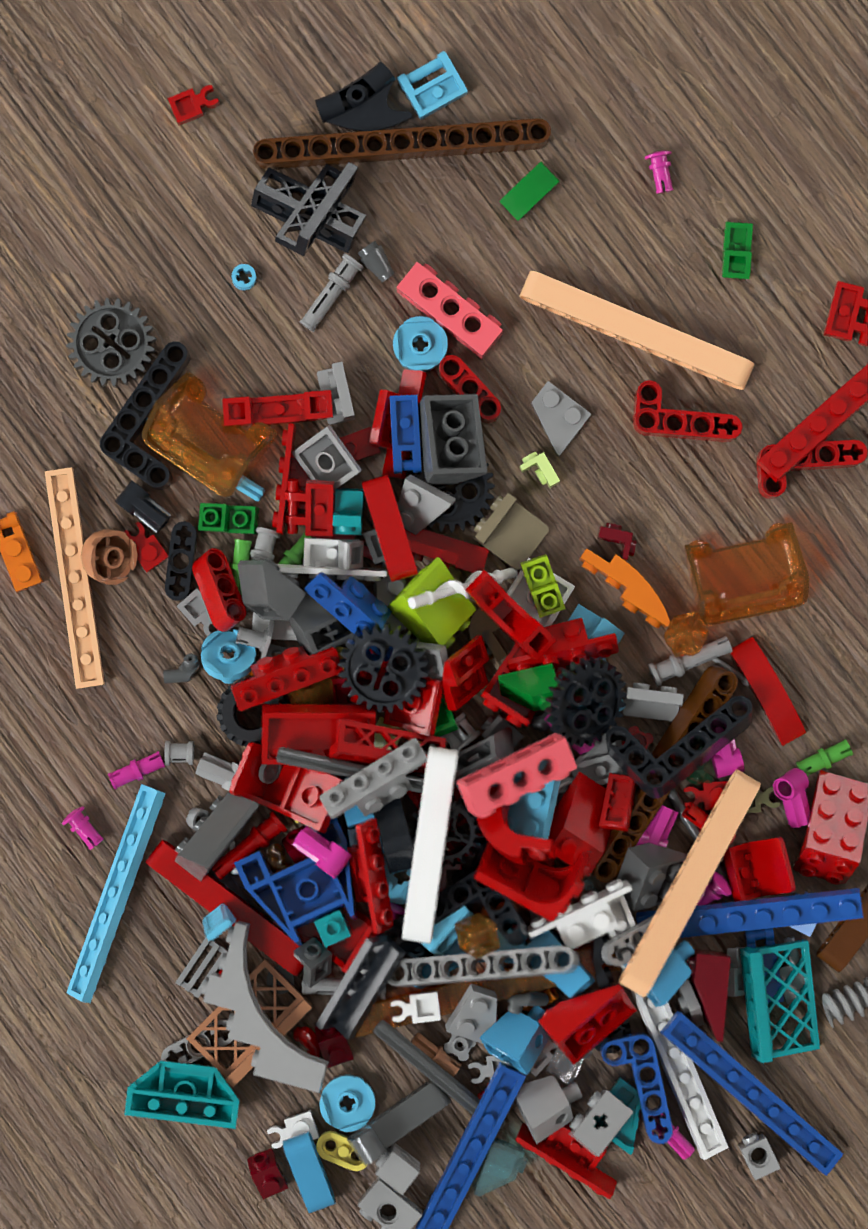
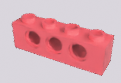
(477, 342)
(476, 785)

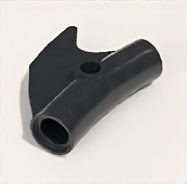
(370, 111)

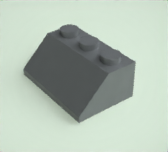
(451, 438)
(214, 834)

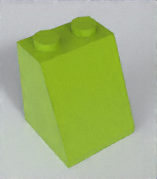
(437, 621)

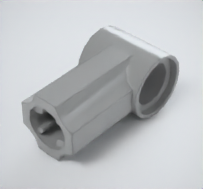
(216, 770)

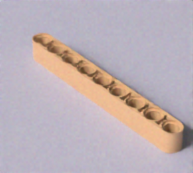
(636, 330)
(689, 883)

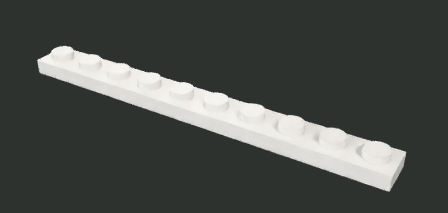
(677, 1066)

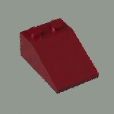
(710, 985)

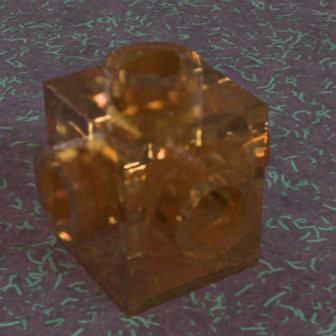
(686, 634)

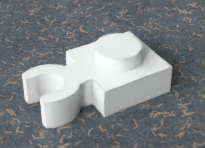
(422, 1007)
(295, 1126)

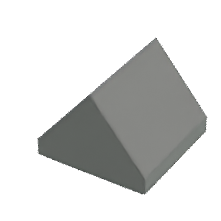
(350, 554)

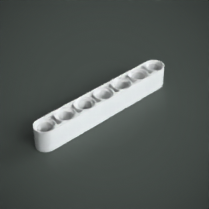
(430, 845)

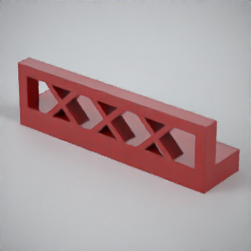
(369, 753)

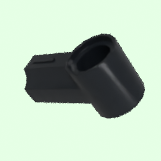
(138, 503)

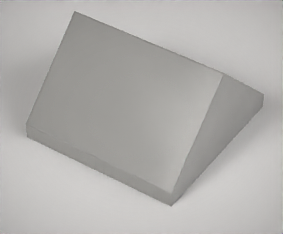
(327, 458)

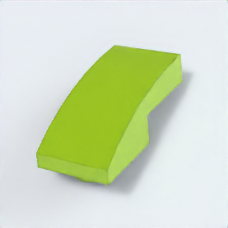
(542, 586)

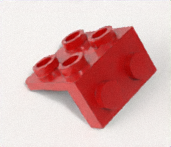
(759, 869)

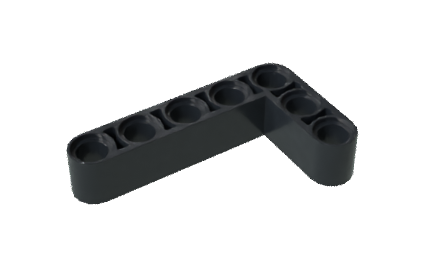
(132, 408)
(681, 751)
(478, 897)

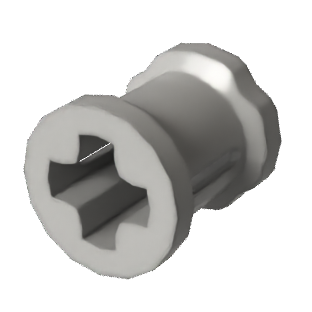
(179, 753)

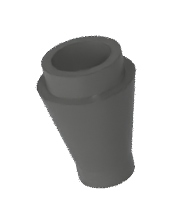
(376, 261)

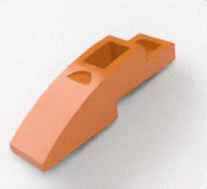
(637, 593)

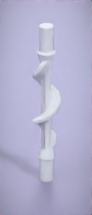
(452, 587)

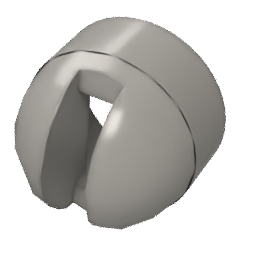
(193, 813)

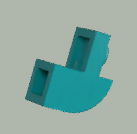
(348, 511)

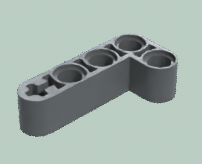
(397, 1121)

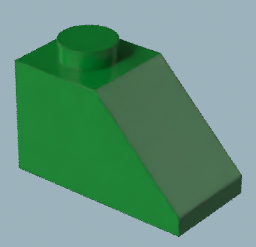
(529, 686)

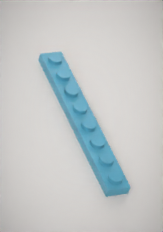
(115, 893)

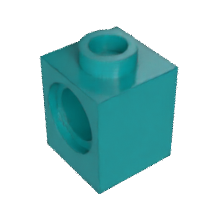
(333, 927)

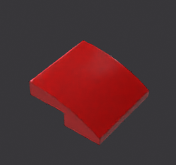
(465, 673)

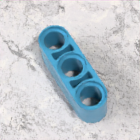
(309, 1172)

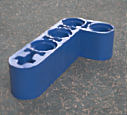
(644, 1088)

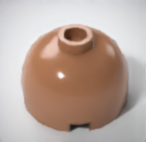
(109, 556)

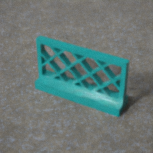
(759, 1009)

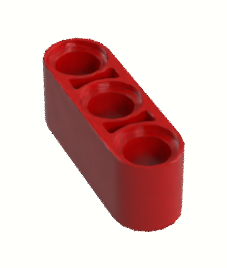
(465, 376)
(219, 590)

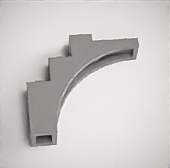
(233, 990)

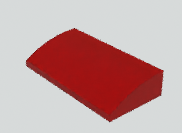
(309, 727)

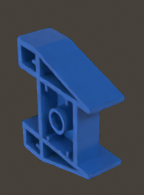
(301, 891)

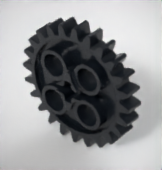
(464, 508)
(360, 658)
(586, 701)

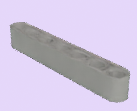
(494, 970)

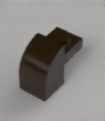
(483, 625)

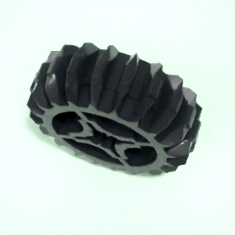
(458, 836)

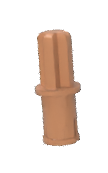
(436, 1054)

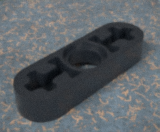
(190, 541)

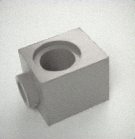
(760, 1167)

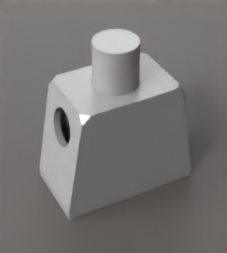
(546, 1105)

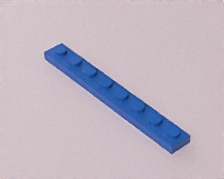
(770, 912)
(751, 1093)
(472, 1148)

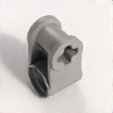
(457, 738)

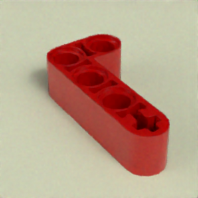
(686, 419)
(814, 462)
(389, 528)

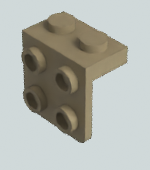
(510, 531)

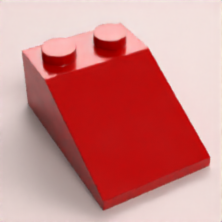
(577, 821)
(586, 1020)

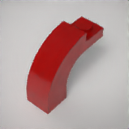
(510, 616)
(510, 844)

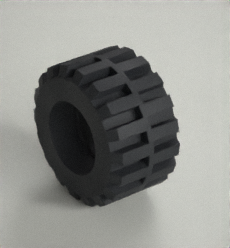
(229, 723)

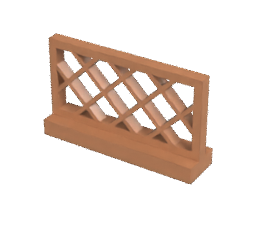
(282, 1023)

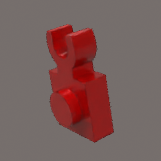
(188, 106)
(149, 549)
(708, 795)

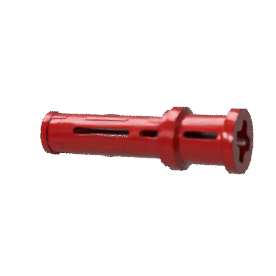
(259, 837)

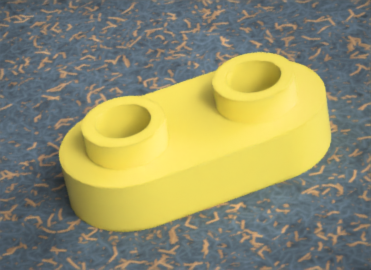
(341, 1153)

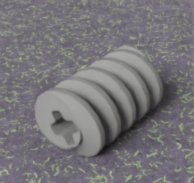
(846, 1003)

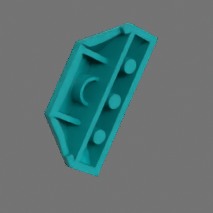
(183, 1095)

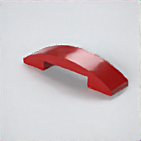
(278, 409)
(768, 691)

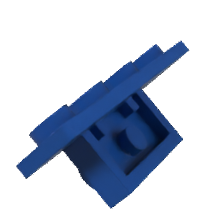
(350, 605)

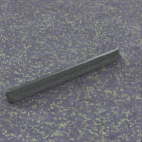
(332, 766)
(428, 1067)

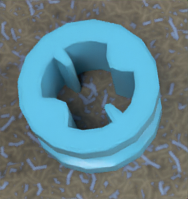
(247, 269)

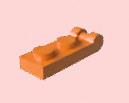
(18, 555)

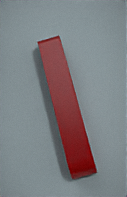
(212, 893)

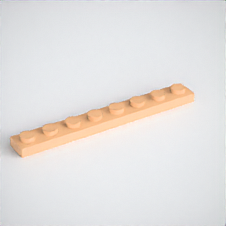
(74, 579)

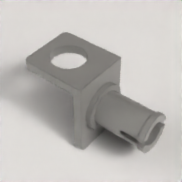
(259, 640)

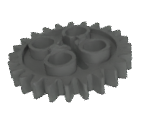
(126, 324)

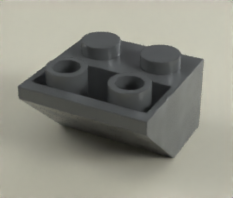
(268, 590)
(316, 627)
(484, 753)
(650, 873)

